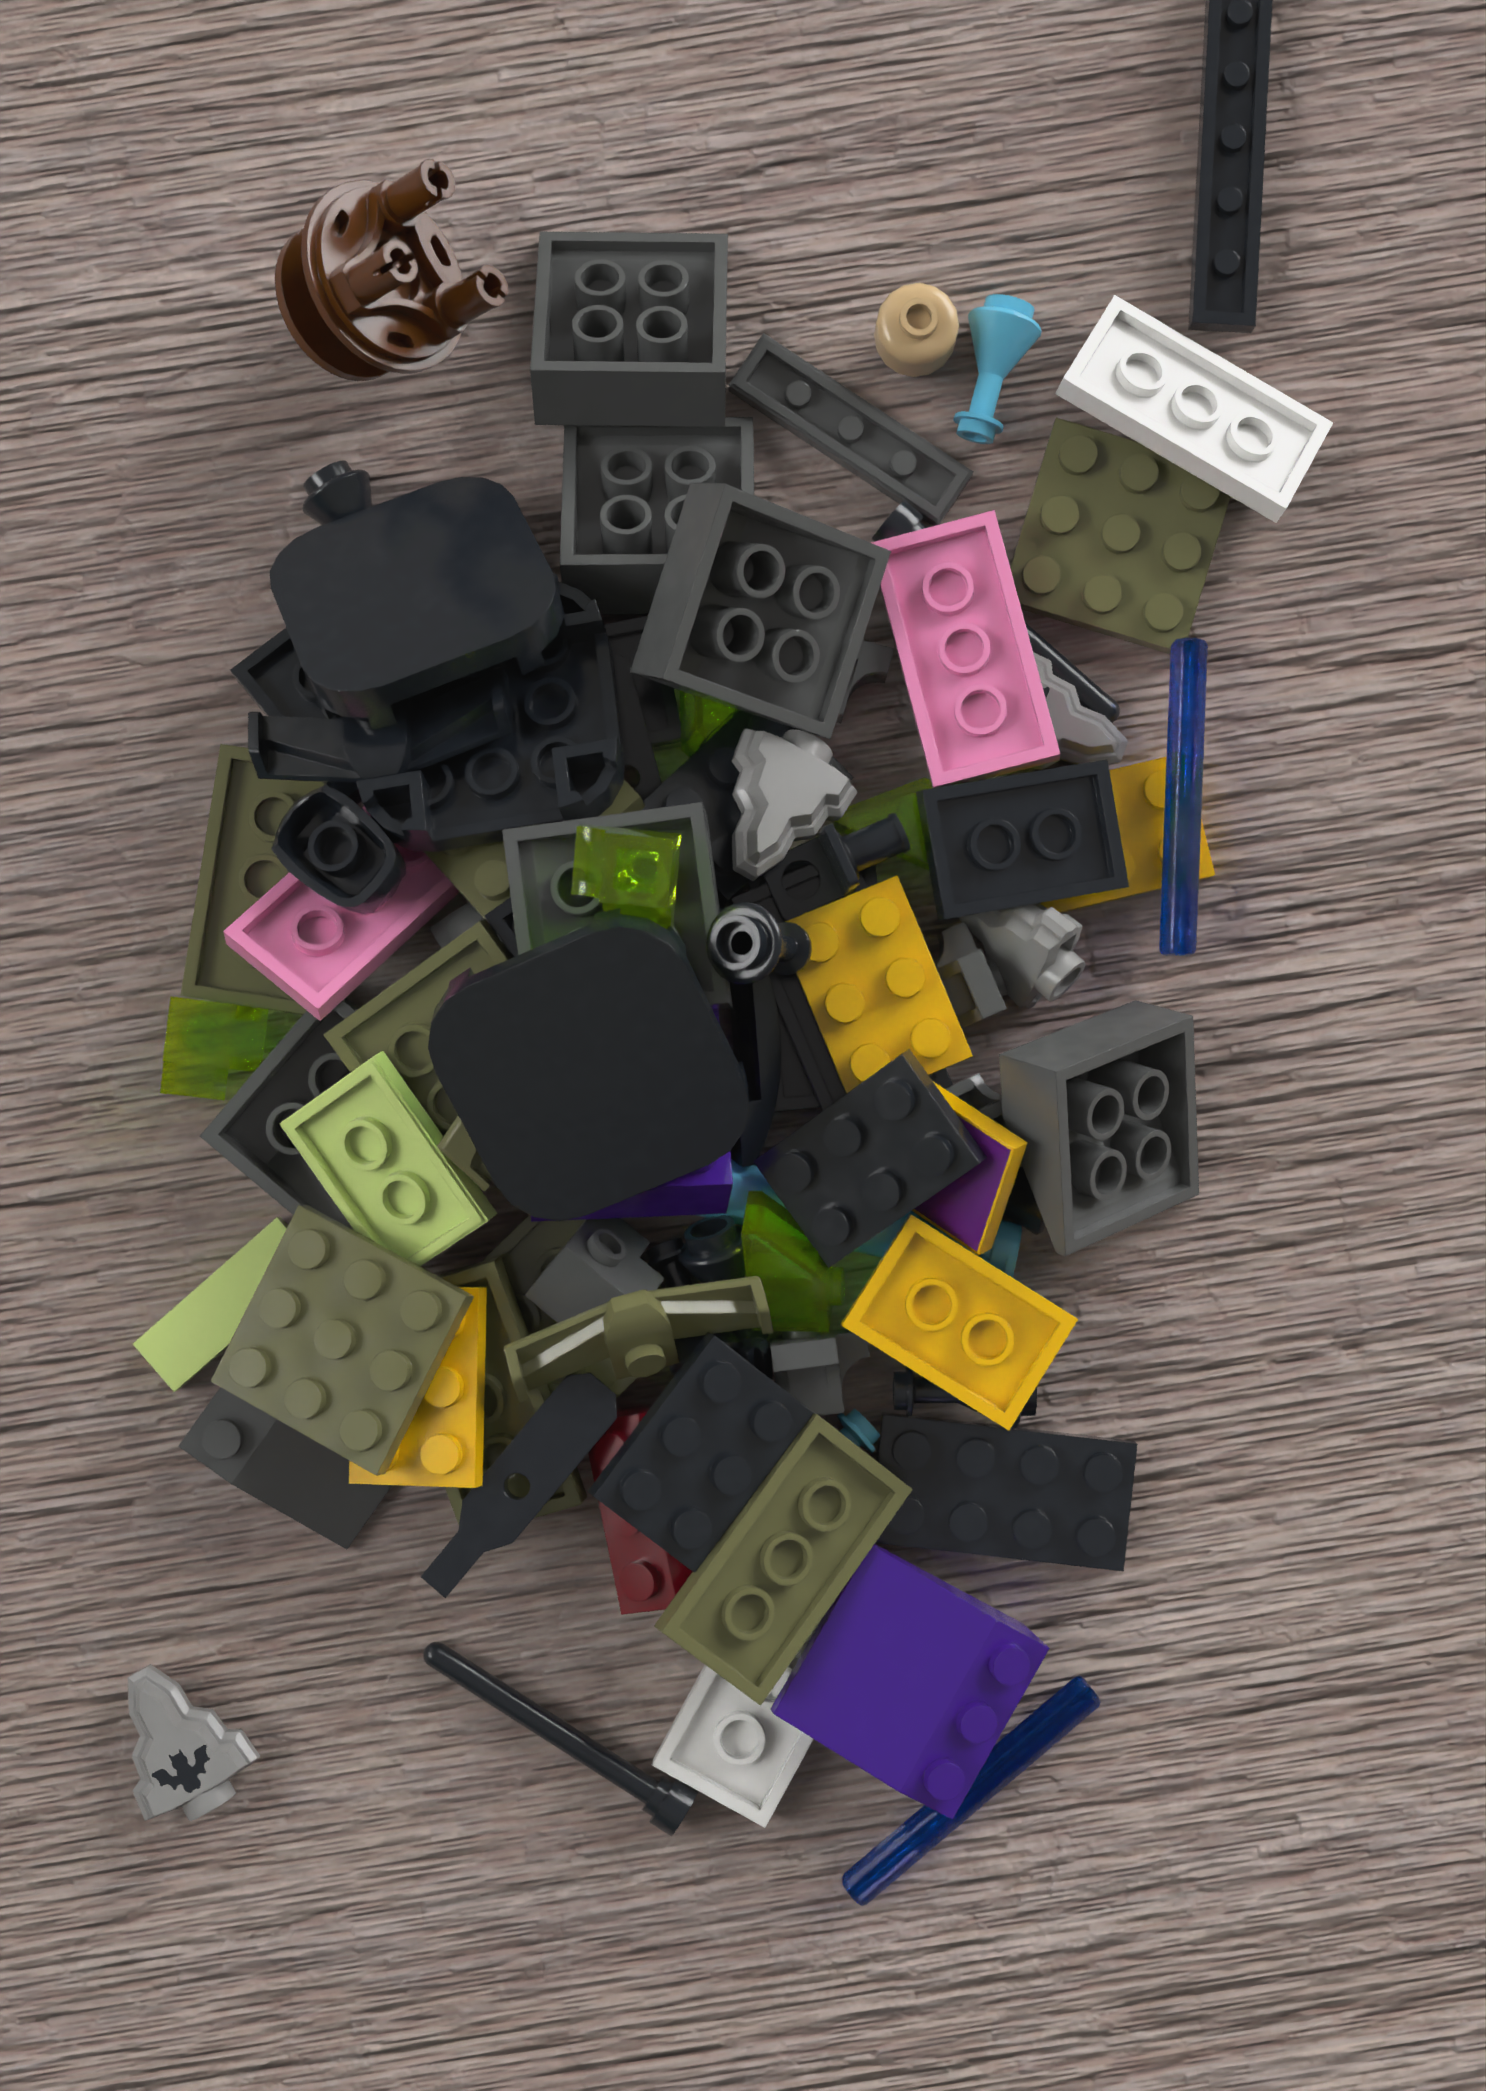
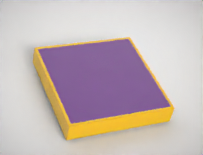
(976, 1201)

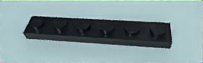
(1230, 165)

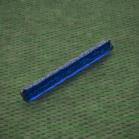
(1183, 797)
(1003, 1765)

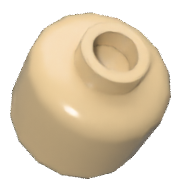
(916, 329)

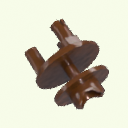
(377, 281)

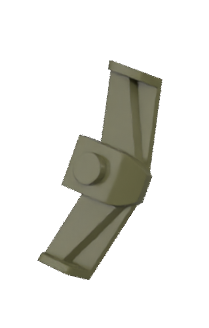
(636, 1331)

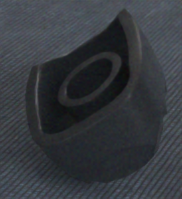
(339, 851)

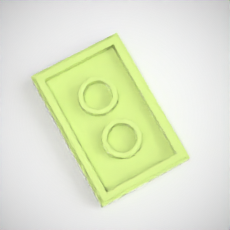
(383, 1163)

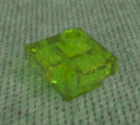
(628, 870)
(206, 1042)

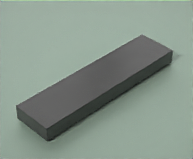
(849, 430)

